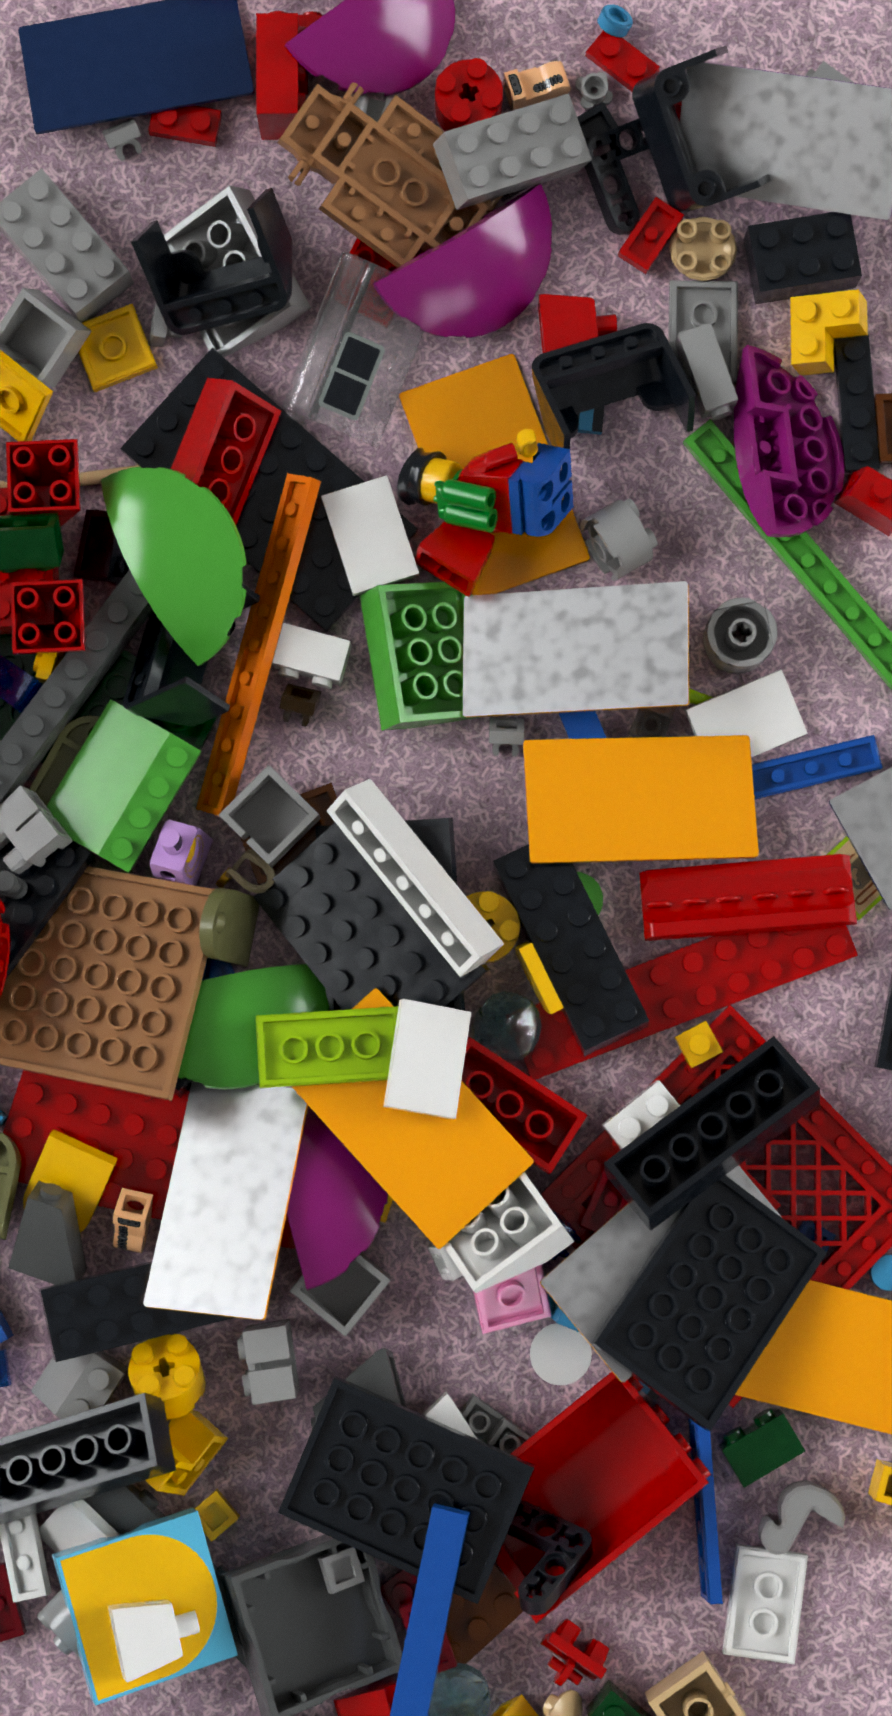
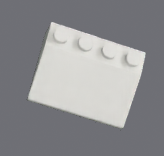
(508, 1237)

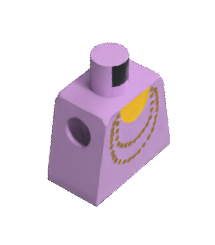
(180, 852)

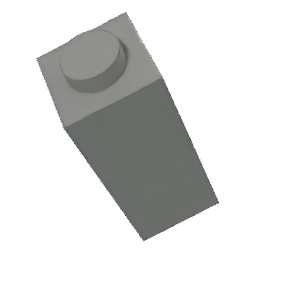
(707, 371)

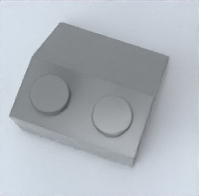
(79, 1383)

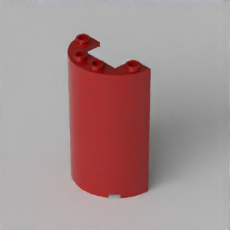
(607, 1470)

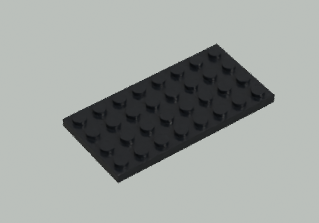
(320, 580)

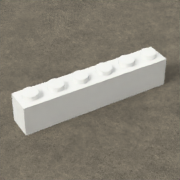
(415, 877)

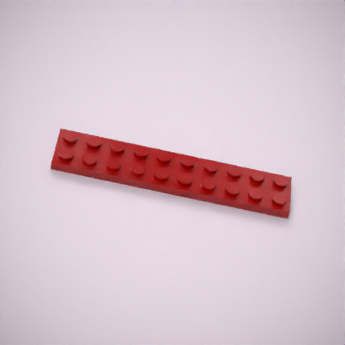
(699, 982)

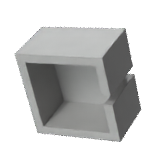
(43, 334)
(270, 815)
(347, 1296)
(270, 1362)

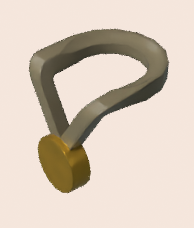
(256, 859)

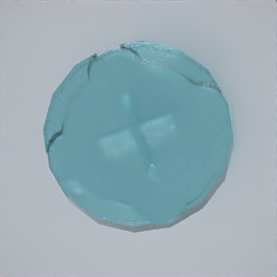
(508, 1025)
(460, 1693)

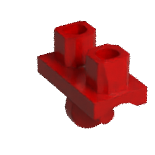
(588, 1662)

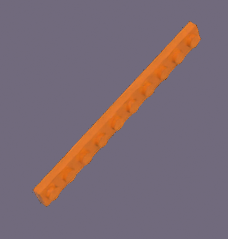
(259, 643)

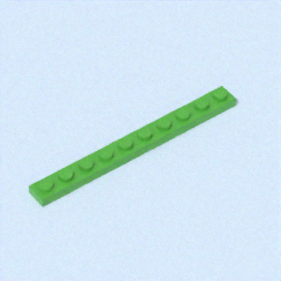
(801, 557)

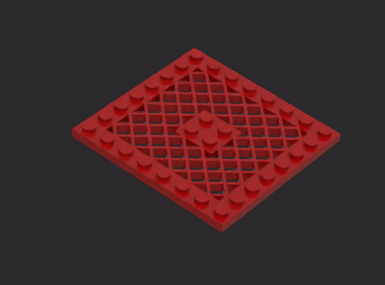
(823, 1123)

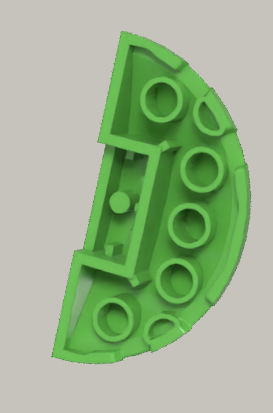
(179, 553)
(223, 1027)

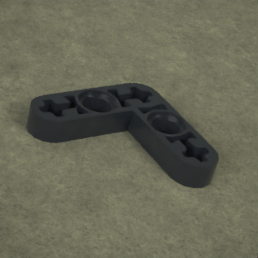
(610, 165)
(557, 1553)

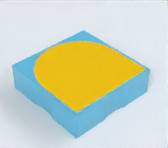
(147, 1564)

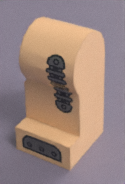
(535, 84)
(132, 1224)

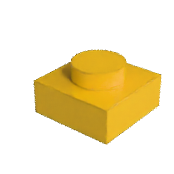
(45, 664)
(698, 1044)
(216, 1514)

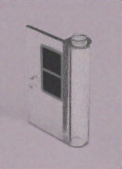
(347, 357)

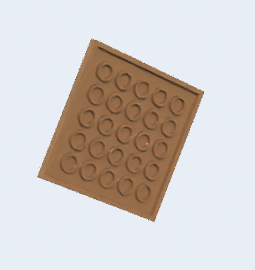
(109, 985)

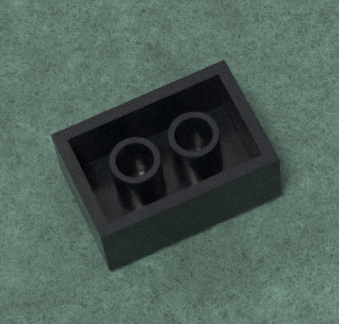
(802, 256)

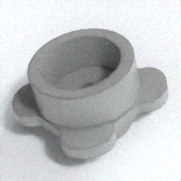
(594, 80)

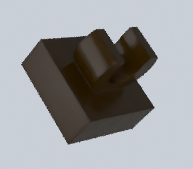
(301, 701)

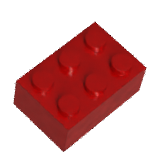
(279, 76)

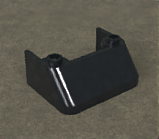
(654, 104)
(203, 299)
(606, 372)
(168, 682)

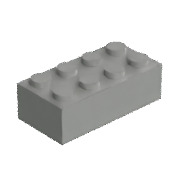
(512, 151)
(62, 247)

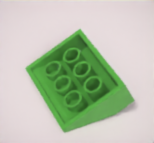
(416, 653)
(121, 785)

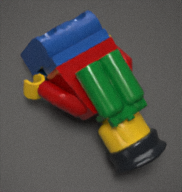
(494, 488)

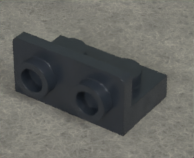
(98, 551)

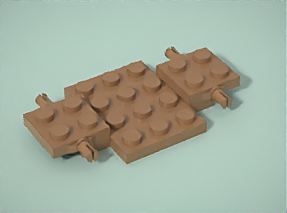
(383, 173)

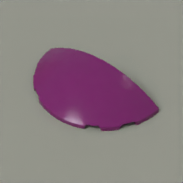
(377, 43)
(479, 275)
(784, 447)
(331, 1205)

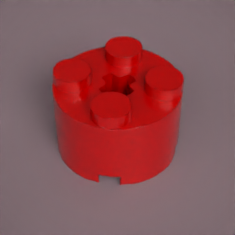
(467, 80)

